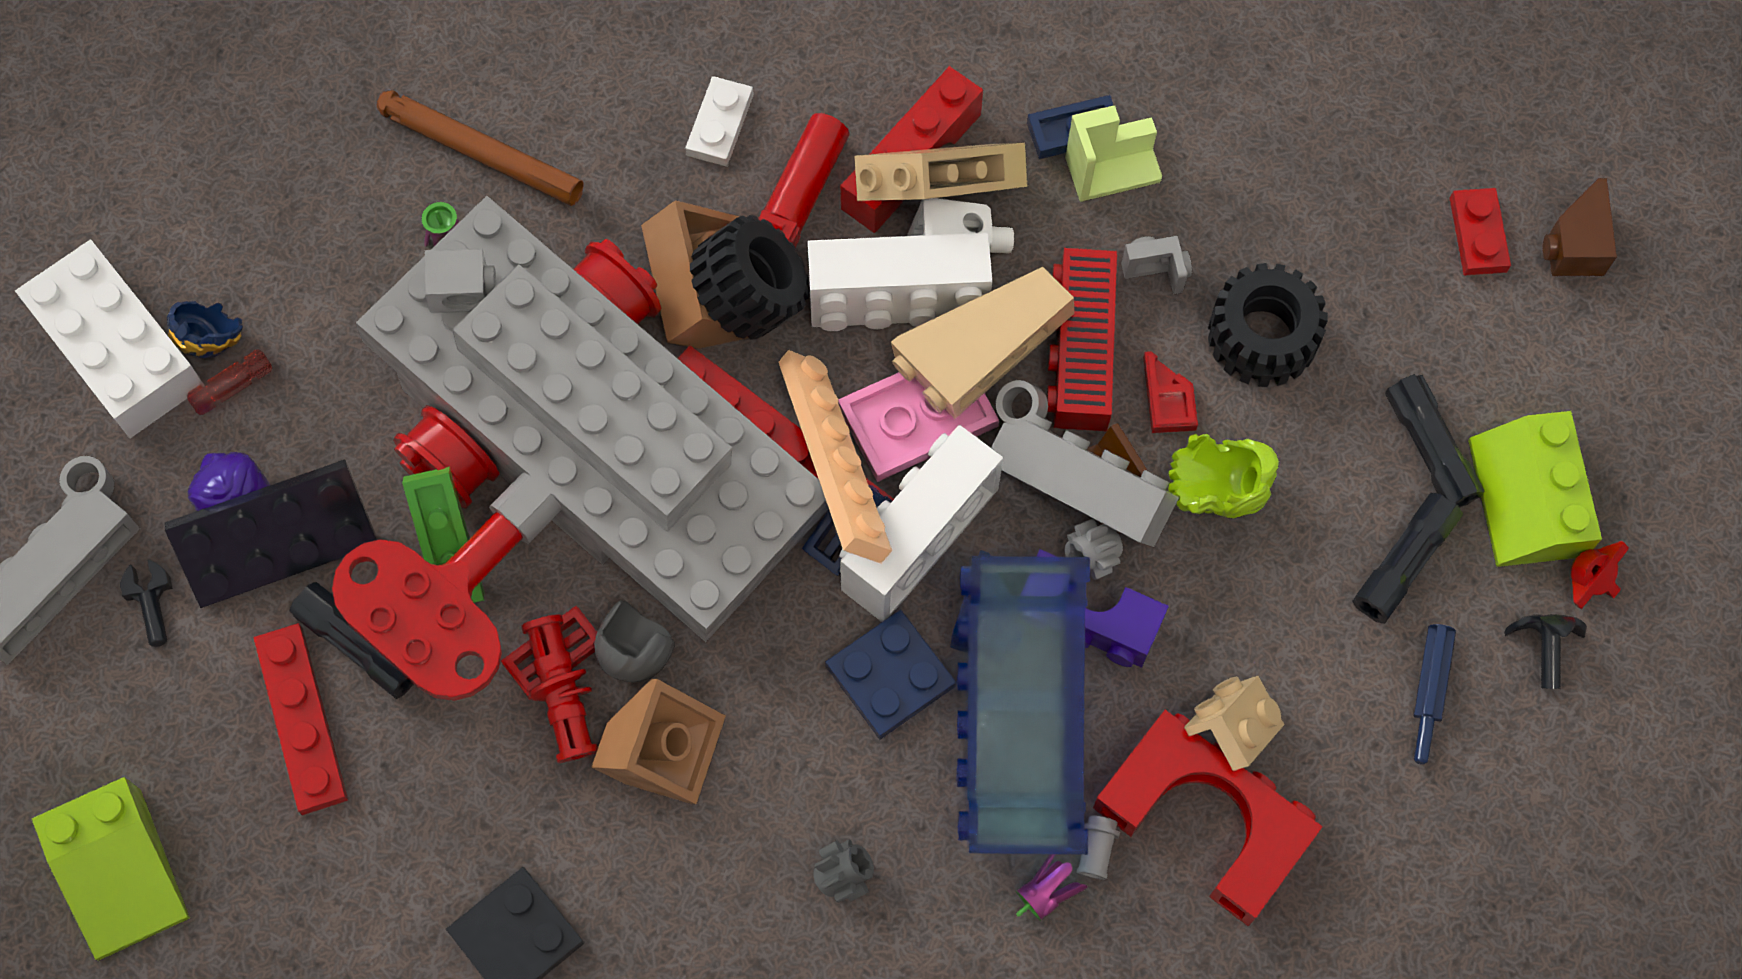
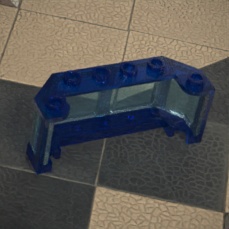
(1023, 705)

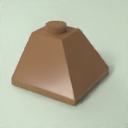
(660, 742)

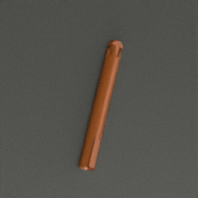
(481, 147)

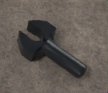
(148, 599)

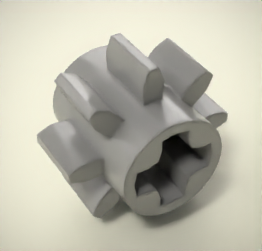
(1098, 543)

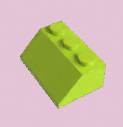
(1535, 490)

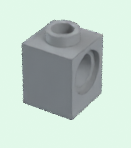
(457, 279)

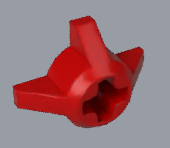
(1596, 572)

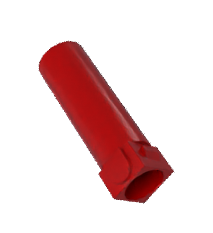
(805, 175)

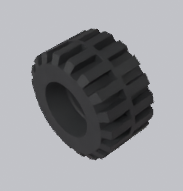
(749, 277)
(1273, 293)

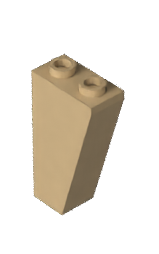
(940, 172)
(982, 340)

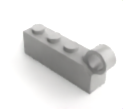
(1077, 476)
(60, 556)

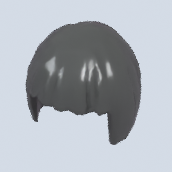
(632, 645)

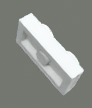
(719, 121)

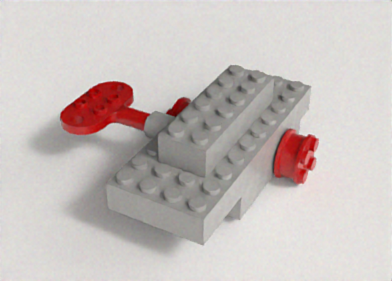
(589, 432)

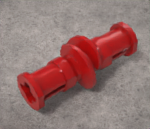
(559, 688)

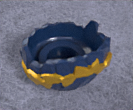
(202, 330)

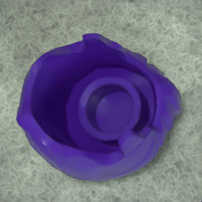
(224, 478)

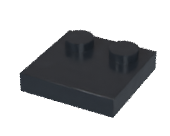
(515, 932)

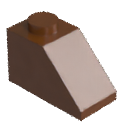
(1583, 236)

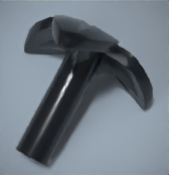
(1551, 629)

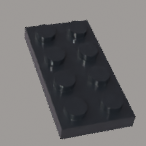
(270, 533)

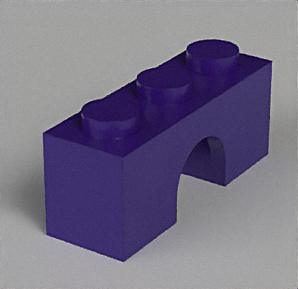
(1126, 629)

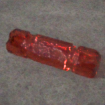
(229, 382)

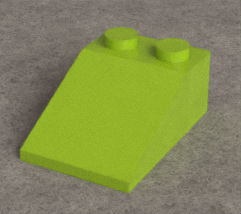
(111, 867)

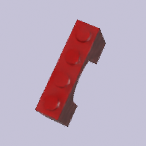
(1274, 827)

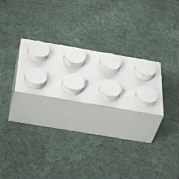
(895, 278)
(110, 338)
(924, 520)

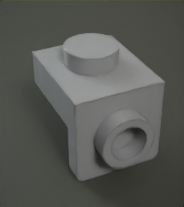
(1155, 256)

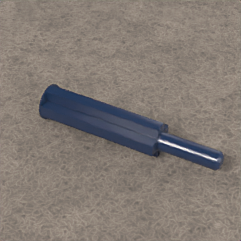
(1433, 685)

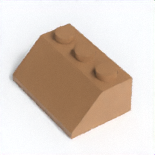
(670, 243)

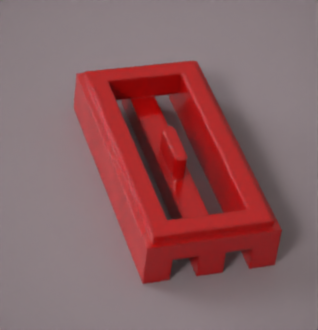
(578, 655)

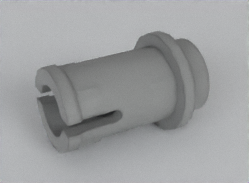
(1100, 840)

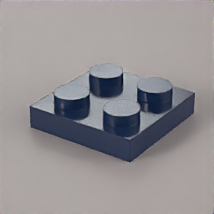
(890, 674)

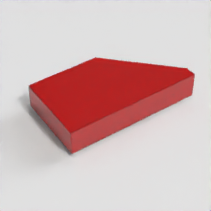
(1169, 398)

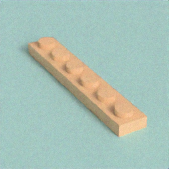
(835, 457)

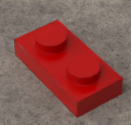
(1480, 231)

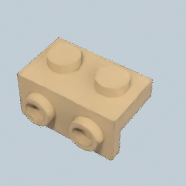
(1240, 719)

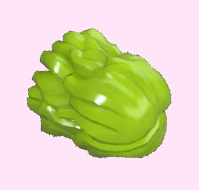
(1223, 477)

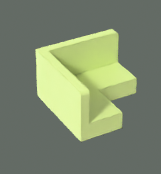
(1110, 156)

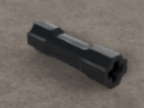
(1419, 413)
(1406, 559)
(318, 612)

